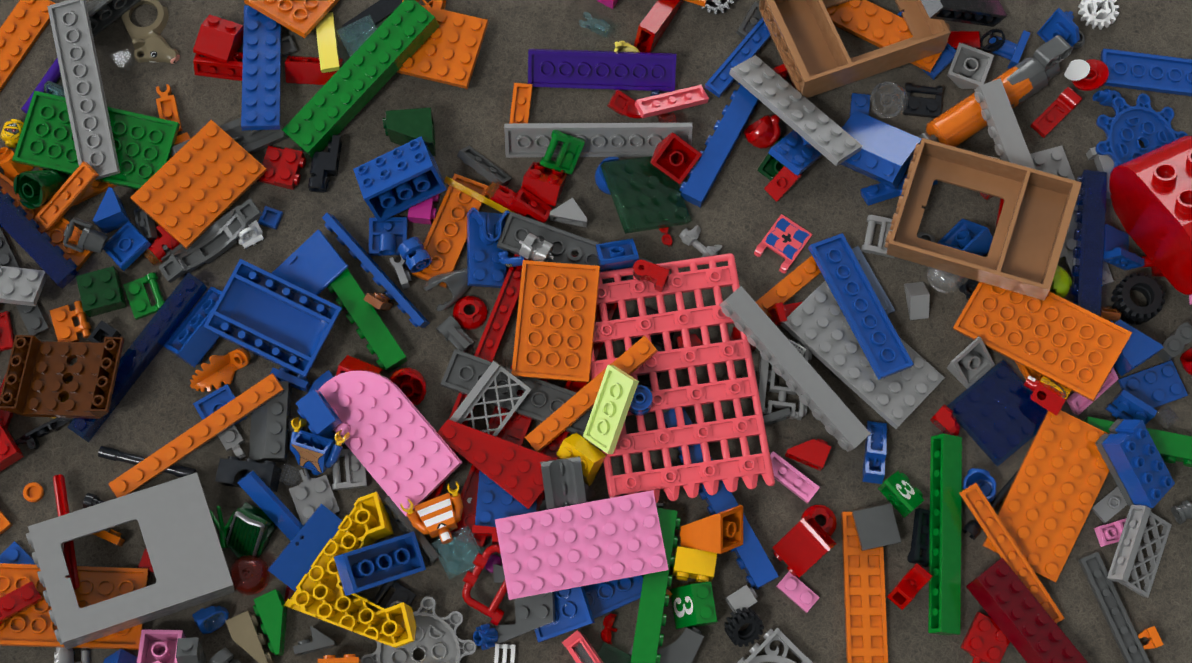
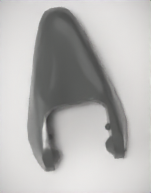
(455, 280)

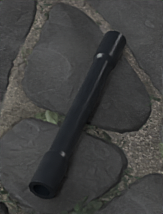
(117, 455)

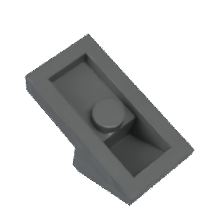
(319, 643)

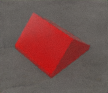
(675, 157)

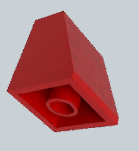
(803, 546)

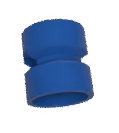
(413, 253)
(641, 401)

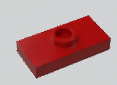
(781, 183)

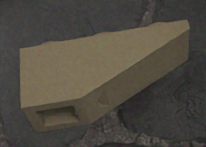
(244, 632)

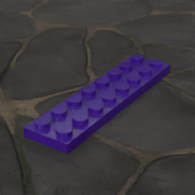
(601, 70)

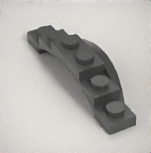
(212, 242)

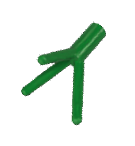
(220, 525)

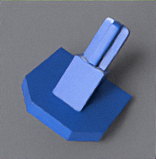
(1060, 24)

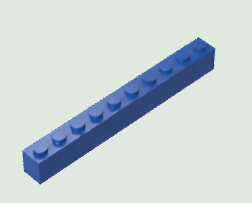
(750, 554)

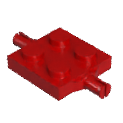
(985, 640)

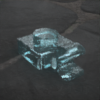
(597, 26)

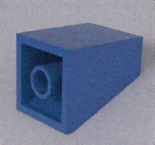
(1137, 350)

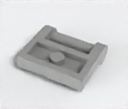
(885, 227)
(355, 472)

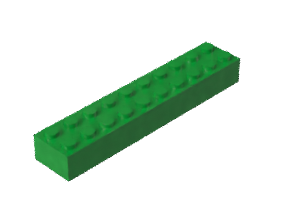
(361, 77)

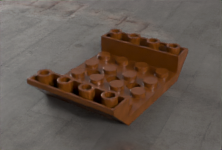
(39, 375)

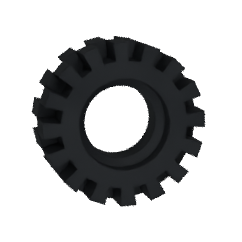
(738, 620)

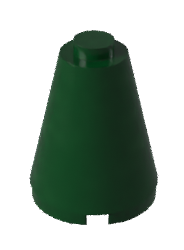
(38, 186)

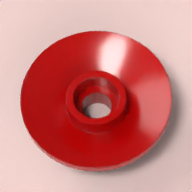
(1098, 73)

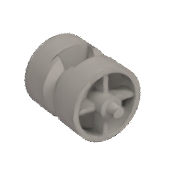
(535, 249)

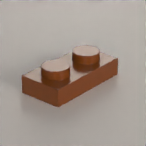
(378, 300)

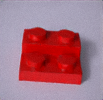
(282, 167)

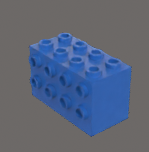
(399, 179)

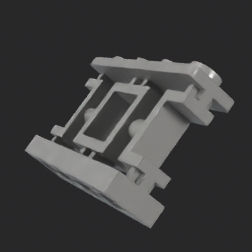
(768, 377)

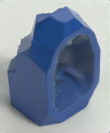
(210, 618)

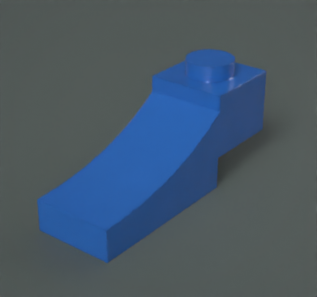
(875, 453)

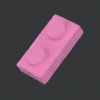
(797, 592)

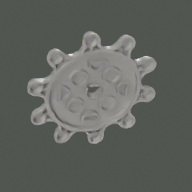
(433, 635)

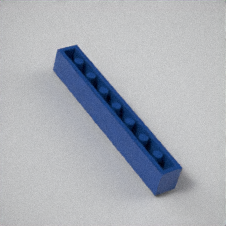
(719, 146)

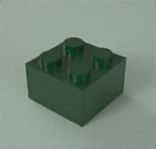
(101, 291)

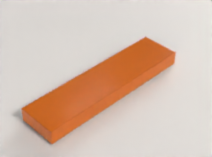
(66, 195)

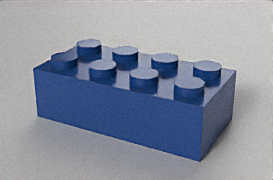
(379, 563)

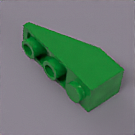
(274, 617)

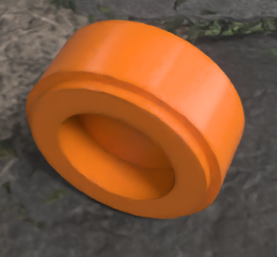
(33, 492)

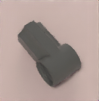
(452, 331)

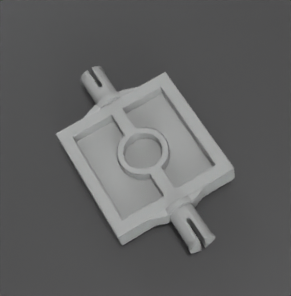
(312, 493)

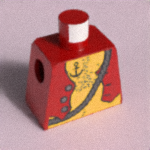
(1048, 393)

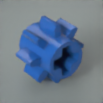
(485, 636)

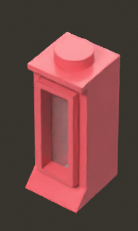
(581, 649)

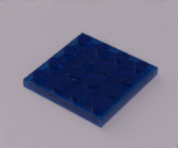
(998, 413)

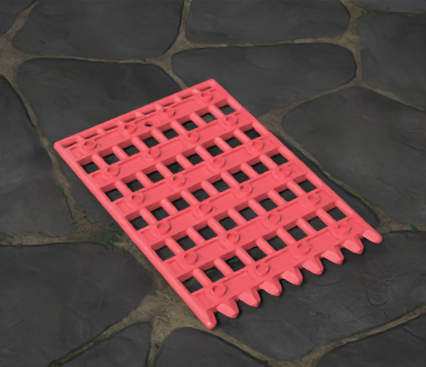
(696, 395)

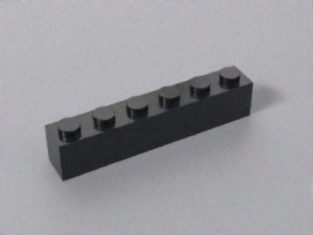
(966, 11)

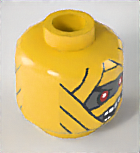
(11, 132)

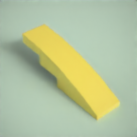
(327, 44)

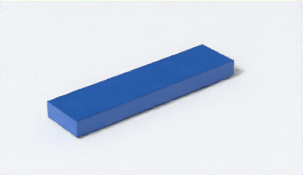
(270, 504)

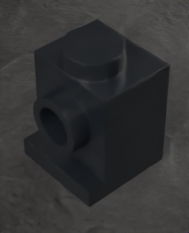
(101, 331)

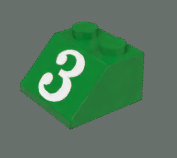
(901, 493)
(693, 605)

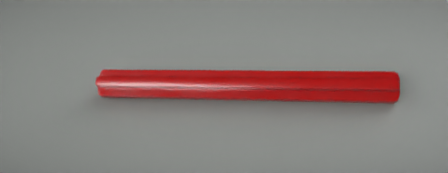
(68, 547)

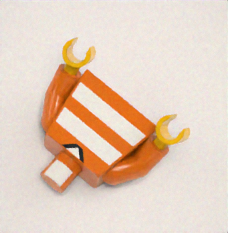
(437, 515)

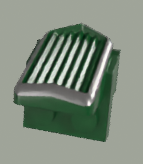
(249, 531)

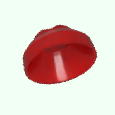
(470, 321)
(824, 511)

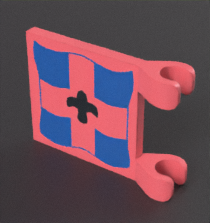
(784, 239)

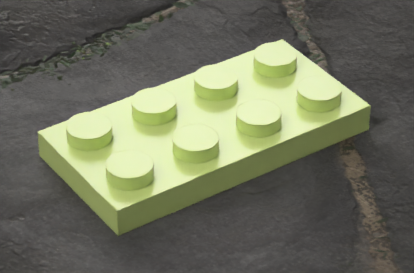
(610, 409)

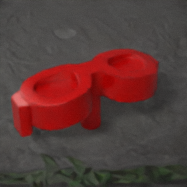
(666, 238)
(606, 632)

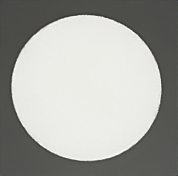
(1077, 70)

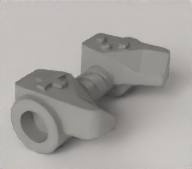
(690, 238)

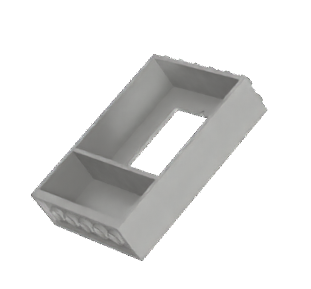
(179, 545)

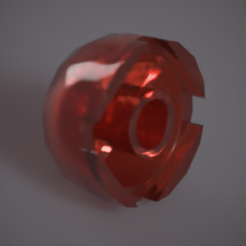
(256, 579)

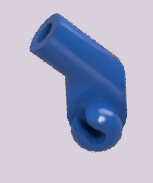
(509, 261)

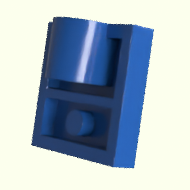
(387, 235)

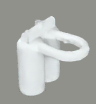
(250, 235)

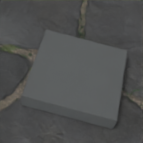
(876, 527)

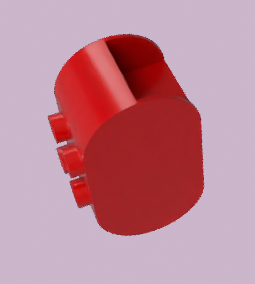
(1156, 207)

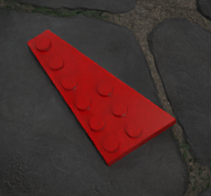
(504, 462)

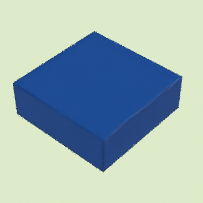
(270, 217)

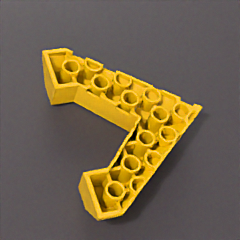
(322, 592)

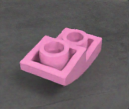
(1110, 532)

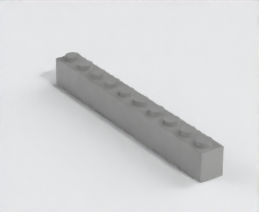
(1004, 127)
(794, 369)

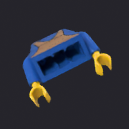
(314, 450)

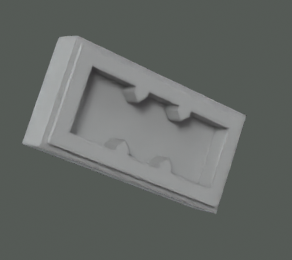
(1109, 505)

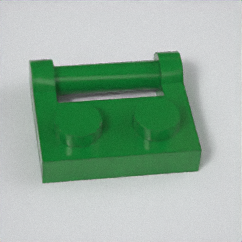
(567, 155)
(139, 298)

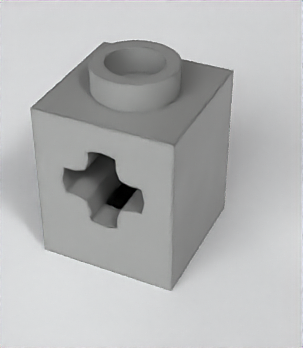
(741, 598)

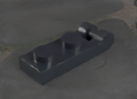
(920, 538)

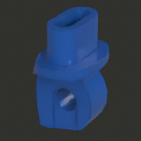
(1105, 97)

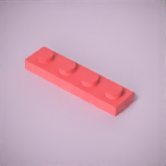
(671, 101)

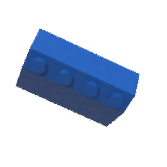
(884, 149)

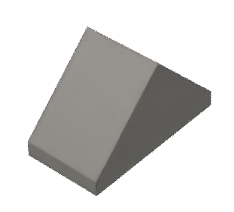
(569, 214)
(917, 300)

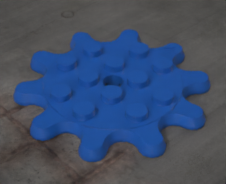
(1135, 124)

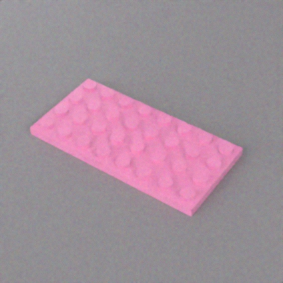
(581, 545)

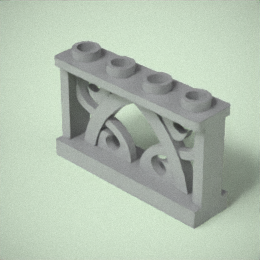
(771, 656)

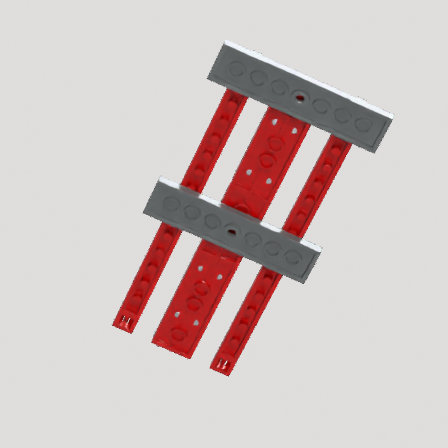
(544, 398)

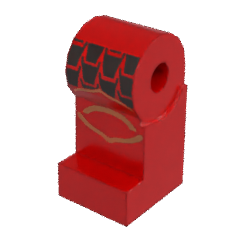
(651, 272)

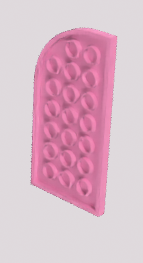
(390, 436)

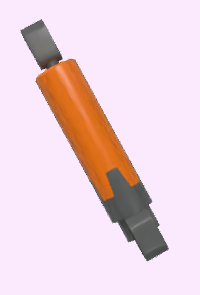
(1019, 83)

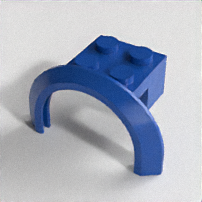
(318, 411)

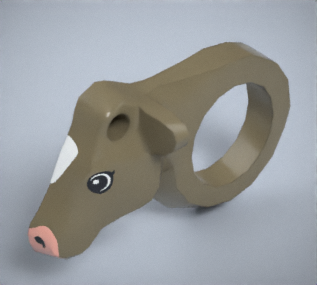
(148, 39)

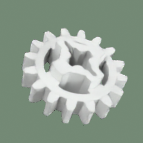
(1103, 17)

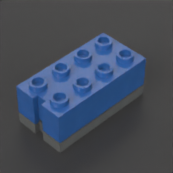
(1135, 463)

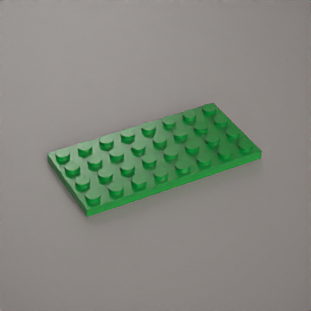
(140, 141)

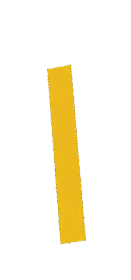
(481, 198)

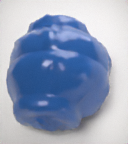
(983, 479)

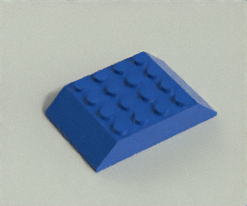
(272, 318)

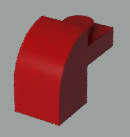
(909, 586)

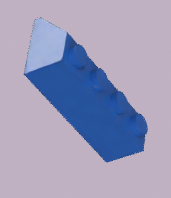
(191, 339)

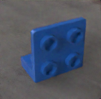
(1117, 250)

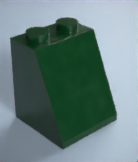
(410, 124)

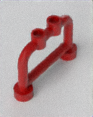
(470, 579)

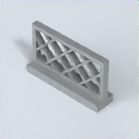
(479, 391)
(1130, 546)

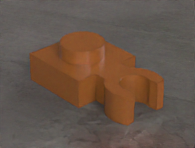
(1110, 314)

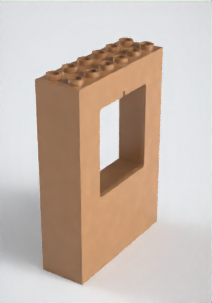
(816, 52)
(1027, 232)

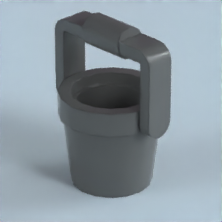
(89, 240)

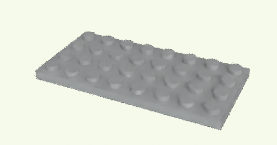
(827, 335)

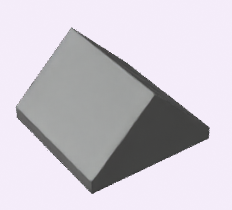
(969, 67)
(971, 363)

